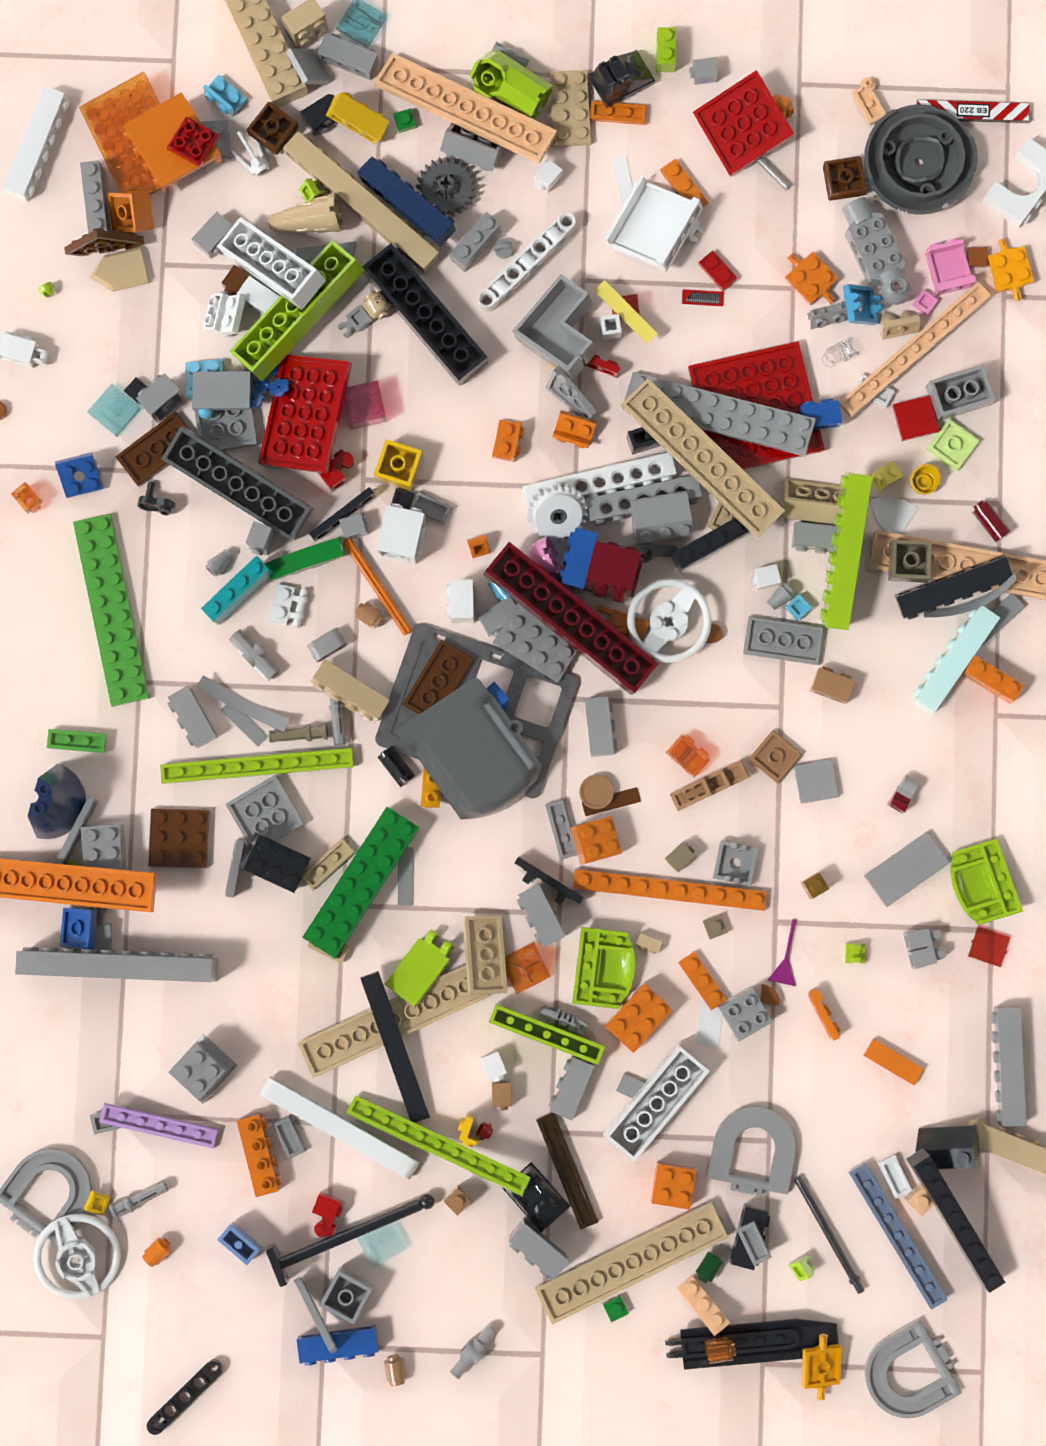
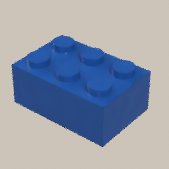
(577, 560)

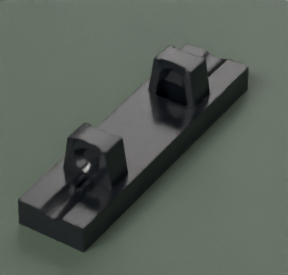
(533, 871)

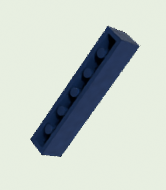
(407, 201)

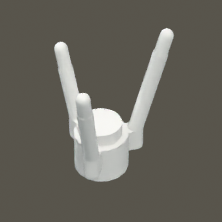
(258, 165)

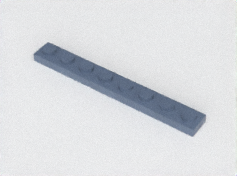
(898, 1235)

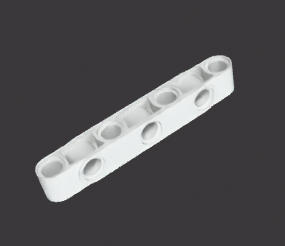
(527, 262)

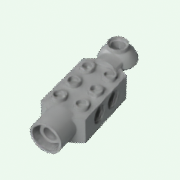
(876, 250)

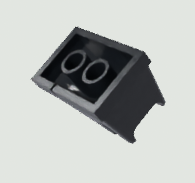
(621, 77)
(540, 1200)

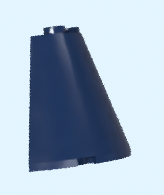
(58, 803)

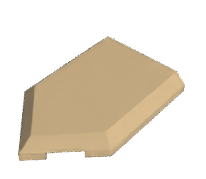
(121, 270)

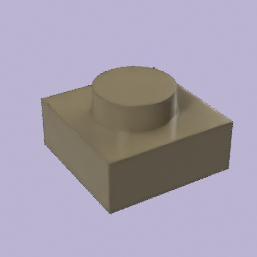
(715, 927)

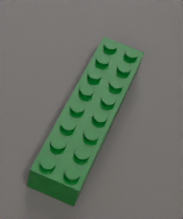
(361, 882)

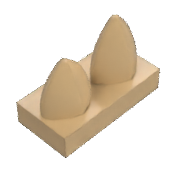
(894, 327)

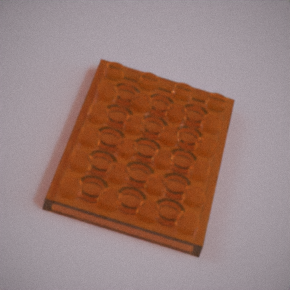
(105, 120)

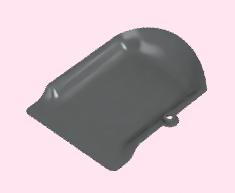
(473, 752)

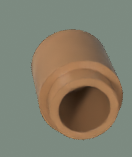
(369, 615)
(395, 1370)

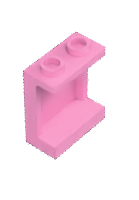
(949, 266)

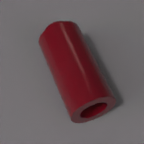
(990, 520)

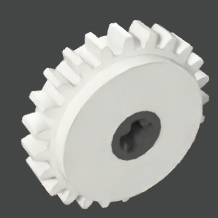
(556, 511)

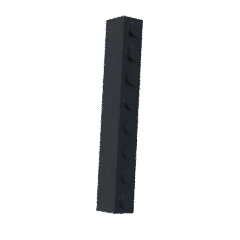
(955, 1220)

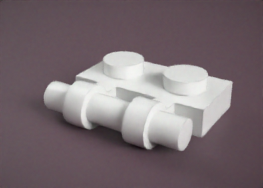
(282, 605)

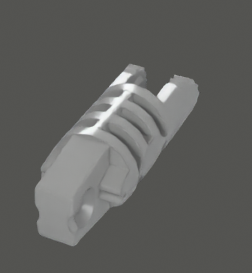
(564, 1020)

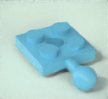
(201, 366)

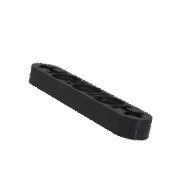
(175, 1400)

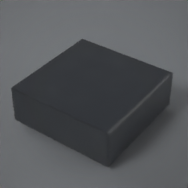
(403, 498)

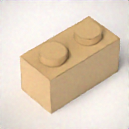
(649, 943)

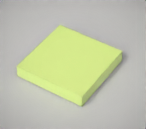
(953, 445)

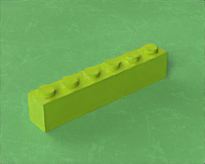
(547, 1034)

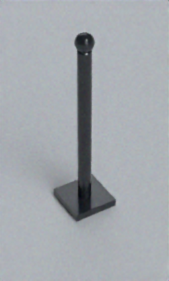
(280, 1263)

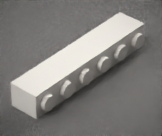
(36, 143)

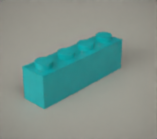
(237, 590)

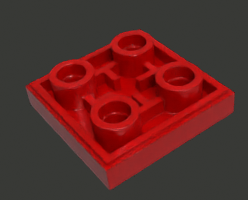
(193, 141)
(915, 418)

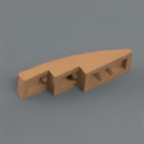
(709, 785)

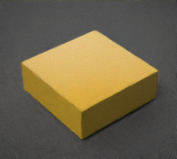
(97, 1203)

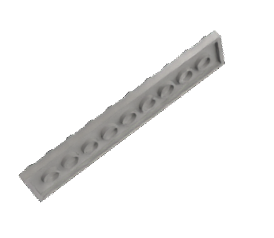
(736, 417)

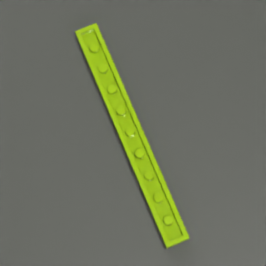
(256, 766)
(439, 1145)

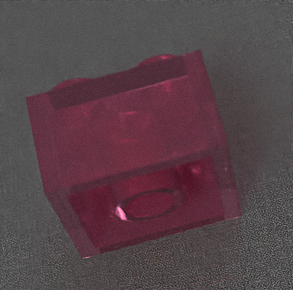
(364, 405)

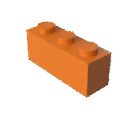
(992, 680)

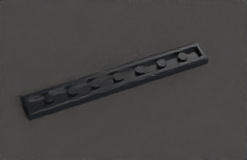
(394, 1047)

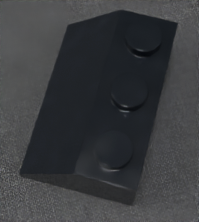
(951, 1146)

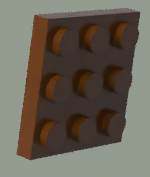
(178, 838)

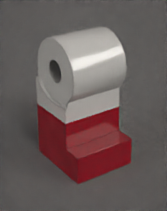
(903, 794)

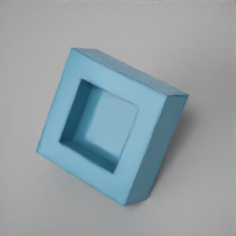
(798, 607)

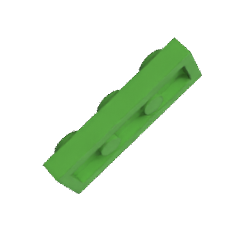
(76, 741)

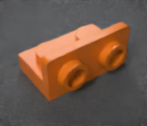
(574, 429)
(507, 440)

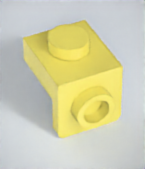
(885, 476)

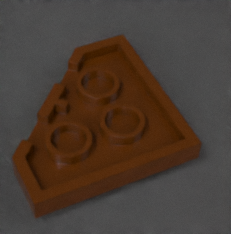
(103, 242)

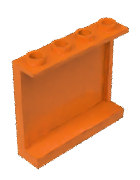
(152, 134)

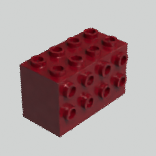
(613, 571)

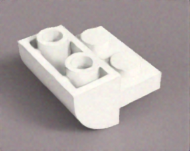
(224, 314)

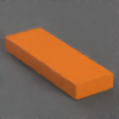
(618, 113)
(893, 1062)

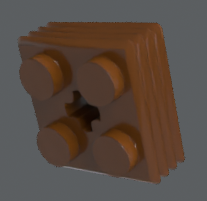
(272, 116)
(850, 168)

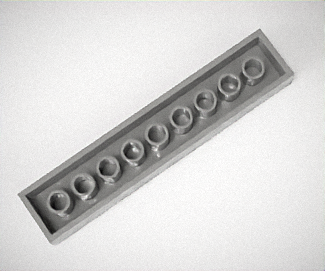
(118, 966)

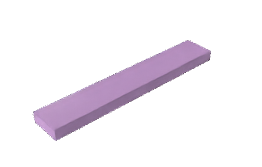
(159, 1125)

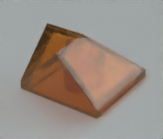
(525, 968)

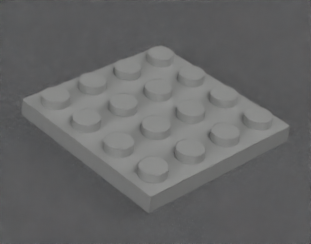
(534, 644)

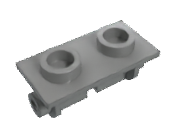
(836, 314)

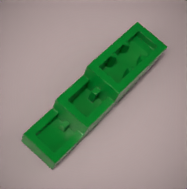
(306, 558)

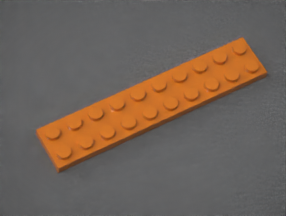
(77, 885)

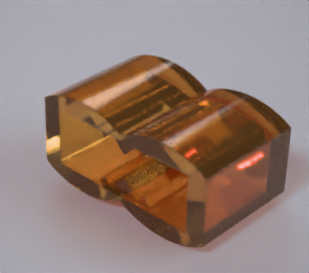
(688, 755)
(719, 1349)

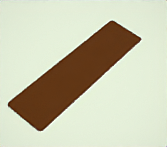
(619, 800)

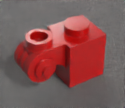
(335, 477)
(328, 1208)

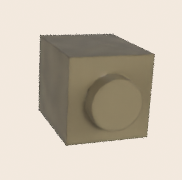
(680, 856)

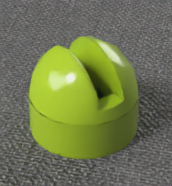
(46, 289)

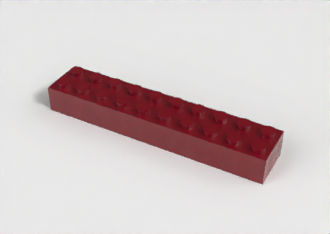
(570, 618)

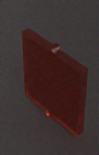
(988, 946)

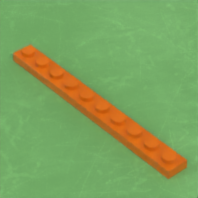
(669, 890)

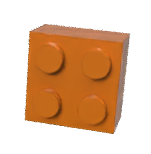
(596, 840)
(673, 1185)

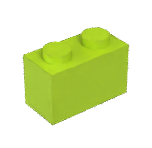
(665, 49)

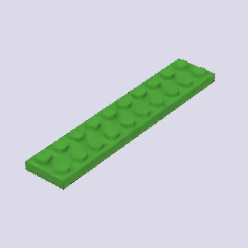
(111, 610)

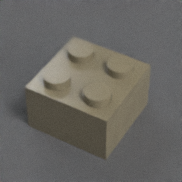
(909, 561)

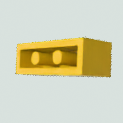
(357, 117)

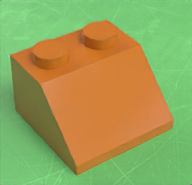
(130, 211)

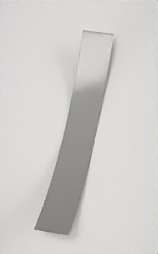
(974, 604)
(243, 705)

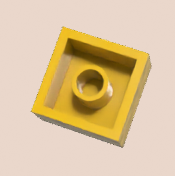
(398, 465)

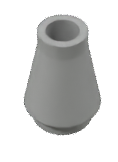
(218, 563)
(781, 596)

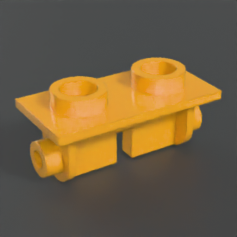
(430, 792)

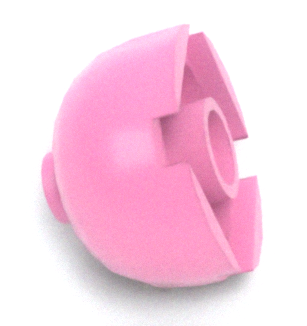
(544, 554)

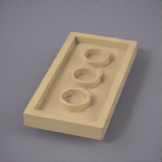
(570, 108)
(485, 954)

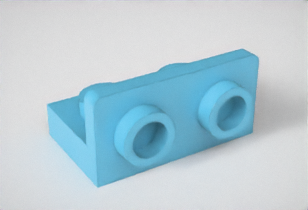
(225, 95)

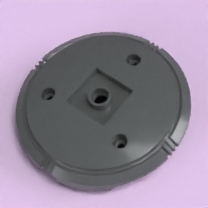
(918, 134)

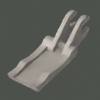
(102, 937)

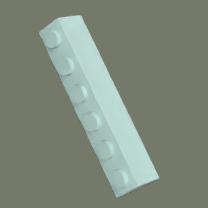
(956, 658)

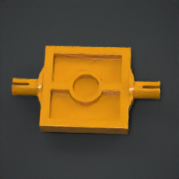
(1010, 269)
(821, 1366)

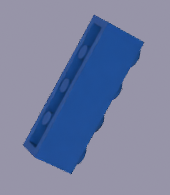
(348, 1341)

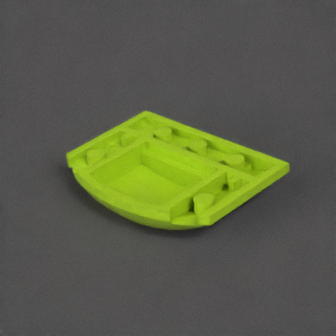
(984, 883)
(603, 968)

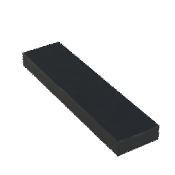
(344, 512)

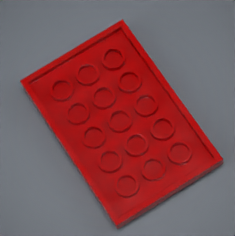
(307, 417)

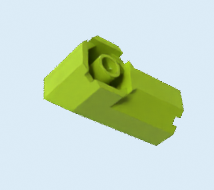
(510, 83)

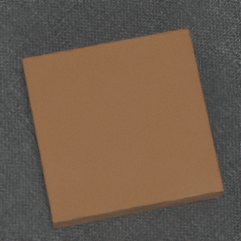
(775, 756)

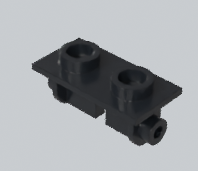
(396, 766)

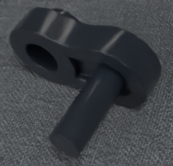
(161, 505)

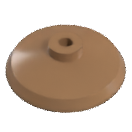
(596, 791)

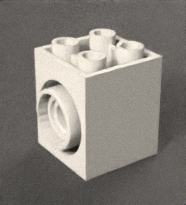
(402, 534)

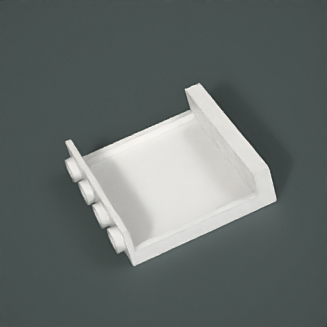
(653, 224)

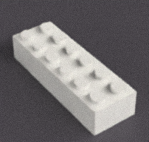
(271, 263)
(655, 1103)

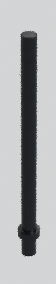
(854, 1279)

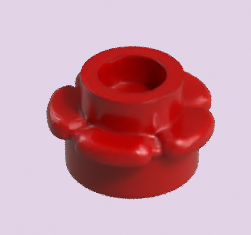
(484, 1131)

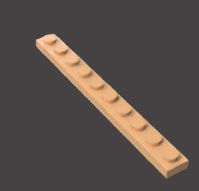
(914, 349)

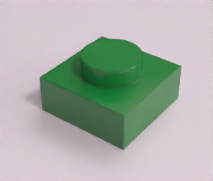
(404, 120)
(615, 1308)

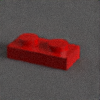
(717, 270)
(608, 367)

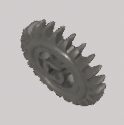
(445, 170)

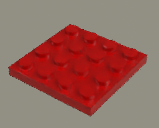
(743, 123)

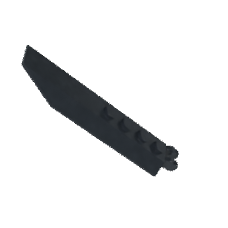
(754, 1341)

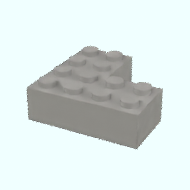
(550, 330)

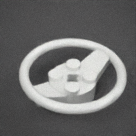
(675, 610)
(70, 1247)

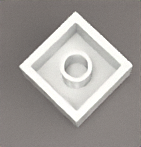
(461, 601)

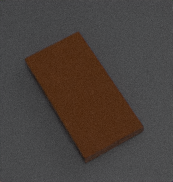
(144, 456)
(438, 678)

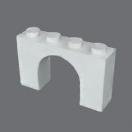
(1017, 207)

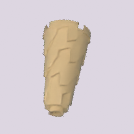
(317, 216)

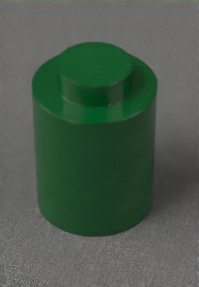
(709, 1267)

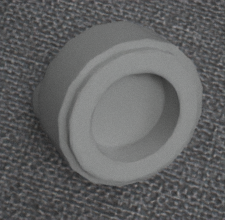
(503, 248)

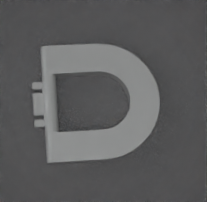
(782, 1158)
(26, 1171)
(925, 1399)

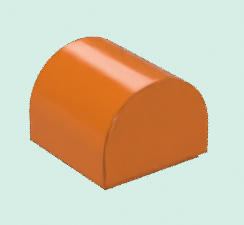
(478, 546)

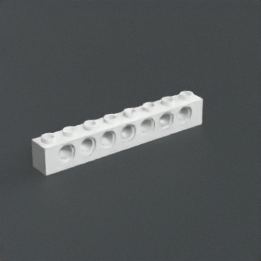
(643, 465)

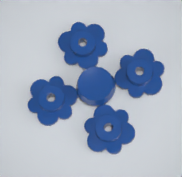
(276, 388)

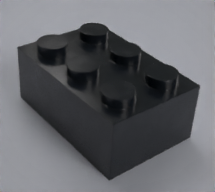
(274, 862)

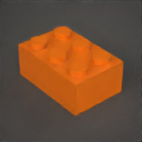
(638, 1017)

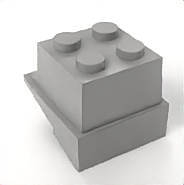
(203, 1069)

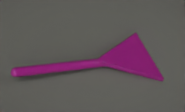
(783, 972)

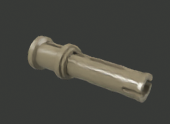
(308, 732)

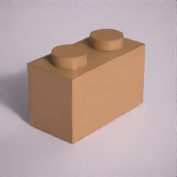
(832, 685)

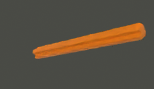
(377, 586)

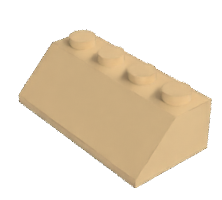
(810, 501)

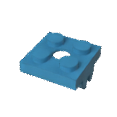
(862, 296)

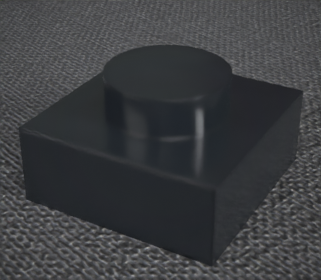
(134, 388)

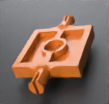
(811, 278)

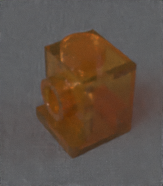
(21, 495)

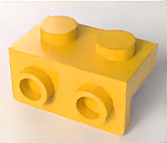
(464, 1127)

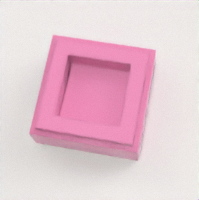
(925, 302)

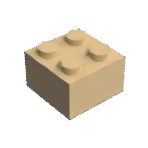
(305, 23)

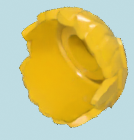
(925, 479)

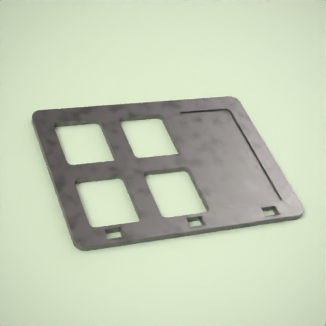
(416, 656)

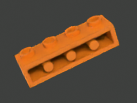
(258, 1154)

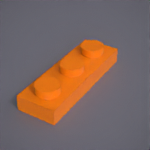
(682, 182)
(702, 981)

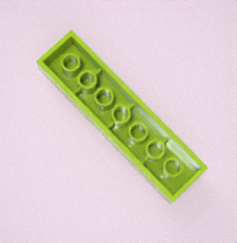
(287, 324)
(846, 550)

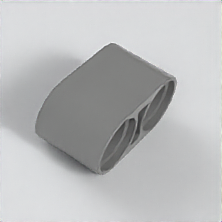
(327, 644)

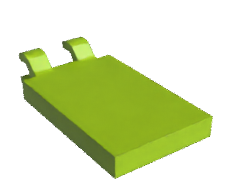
(419, 969)

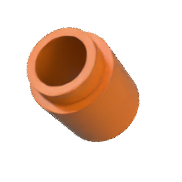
(157, 1252)

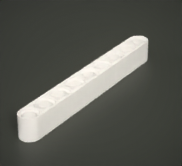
(339, 1127)

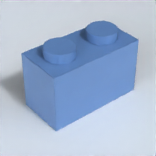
(239, 1243)

